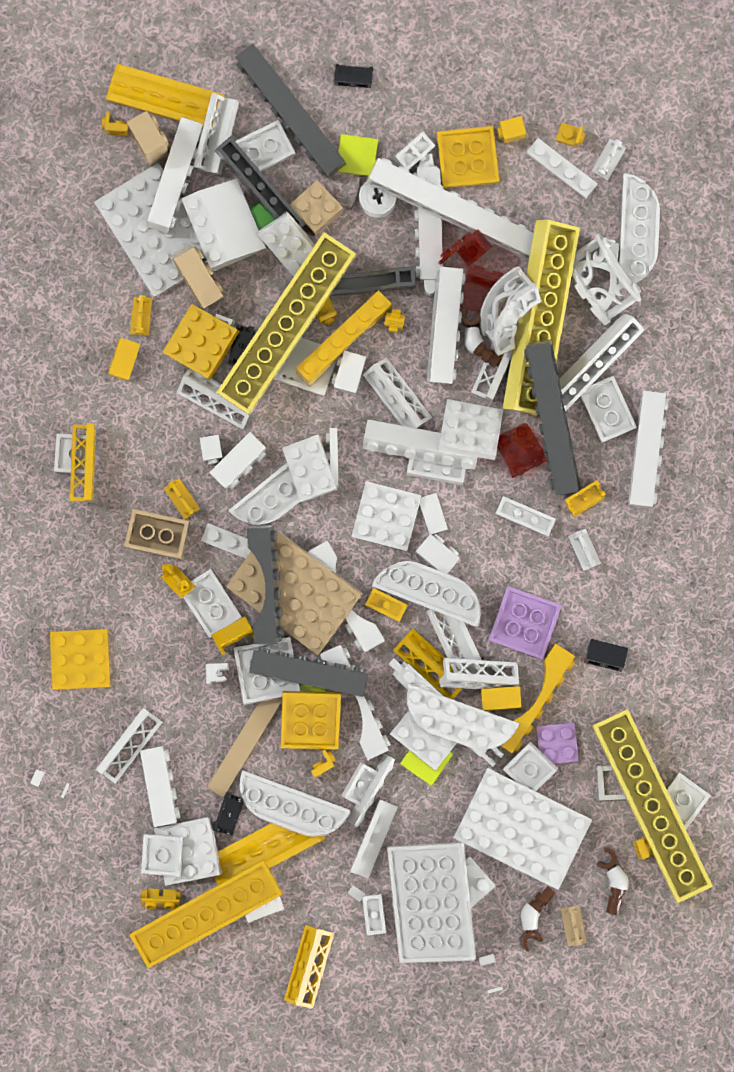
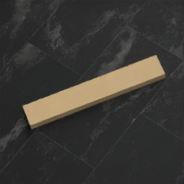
(243, 746)

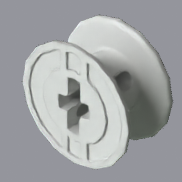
(370, 206)

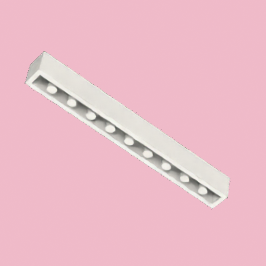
(451, 207)

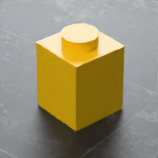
(511, 130)

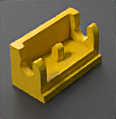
(123, 359)
(584, 498)
(232, 634)
(501, 698)

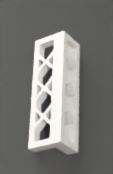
(222, 128)
(497, 377)
(209, 387)
(395, 397)
(458, 638)
(478, 681)
(124, 739)
(373, 839)

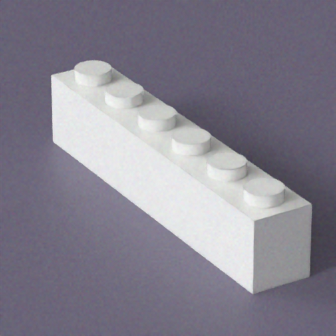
(174, 176)
(445, 325)
(599, 358)
(412, 444)
(646, 451)

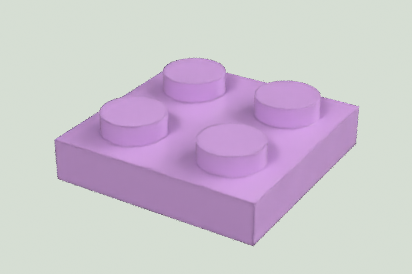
(558, 742)

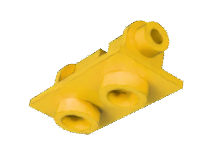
(141, 315)
(181, 498)
(176, 580)
(151, 899)

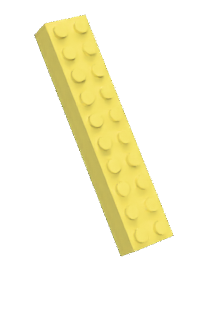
(551, 270)
(286, 323)
(652, 806)

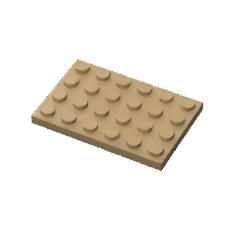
(311, 594)

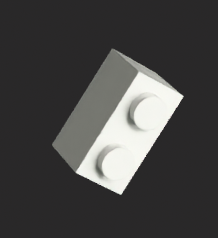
(349, 372)
(437, 554)

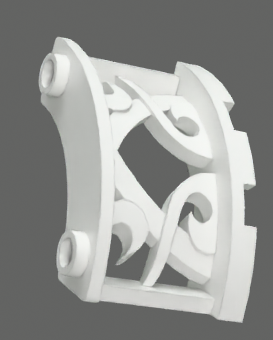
(521, 297)
(600, 306)

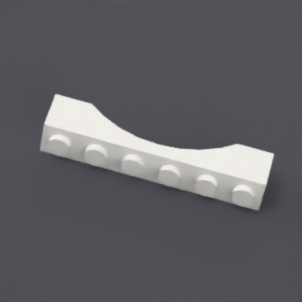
(366, 633)
(371, 739)

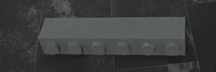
(255, 180)
(309, 673)

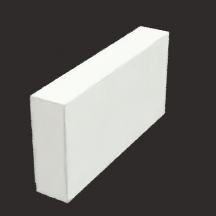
(433, 514)

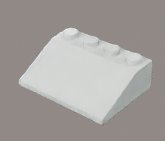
(223, 224)

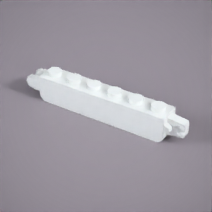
(428, 232)
(408, 675)

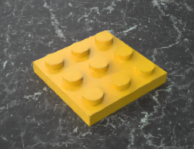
(467, 157)
(200, 341)
(80, 659)
(310, 720)

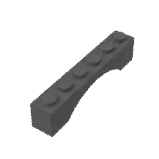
(383, 280)
(262, 544)

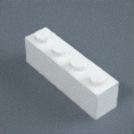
(159, 787)

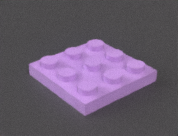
(525, 622)

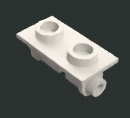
(609, 158)
(584, 549)

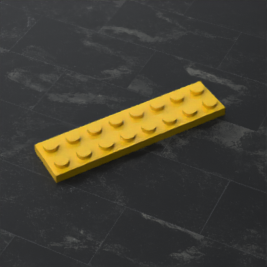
(206, 914)

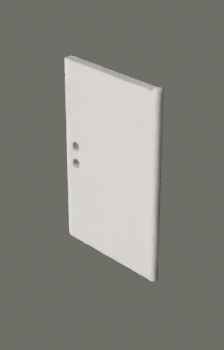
(297, 356)

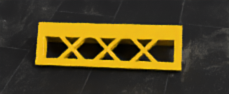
(89, 462)
(432, 659)
(305, 966)

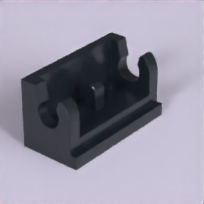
(353, 76)
(241, 342)
(606, 655)
(228, 814)

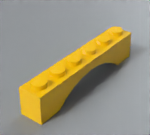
(364, 318)
(555, 665)

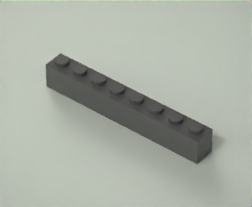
(290, 110)
(553, 417)

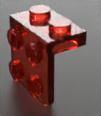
(470, 249)
(477, 287)
(520, 450)

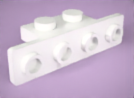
(364, 786)

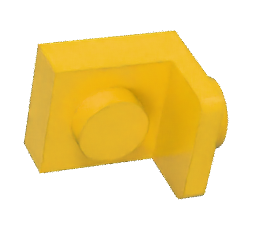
(115, 128)
(570, 135)
(327, 313)
(321, 767)
(642, 848)

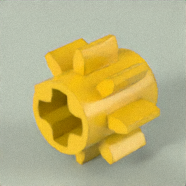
(394, 320)

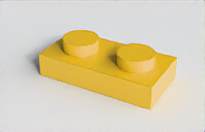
(386, 605)

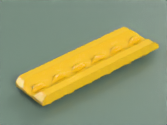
(159, 95)
(268, 844)

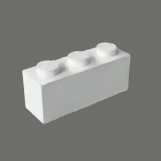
(238, 461)

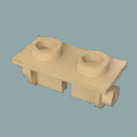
(573, 925)

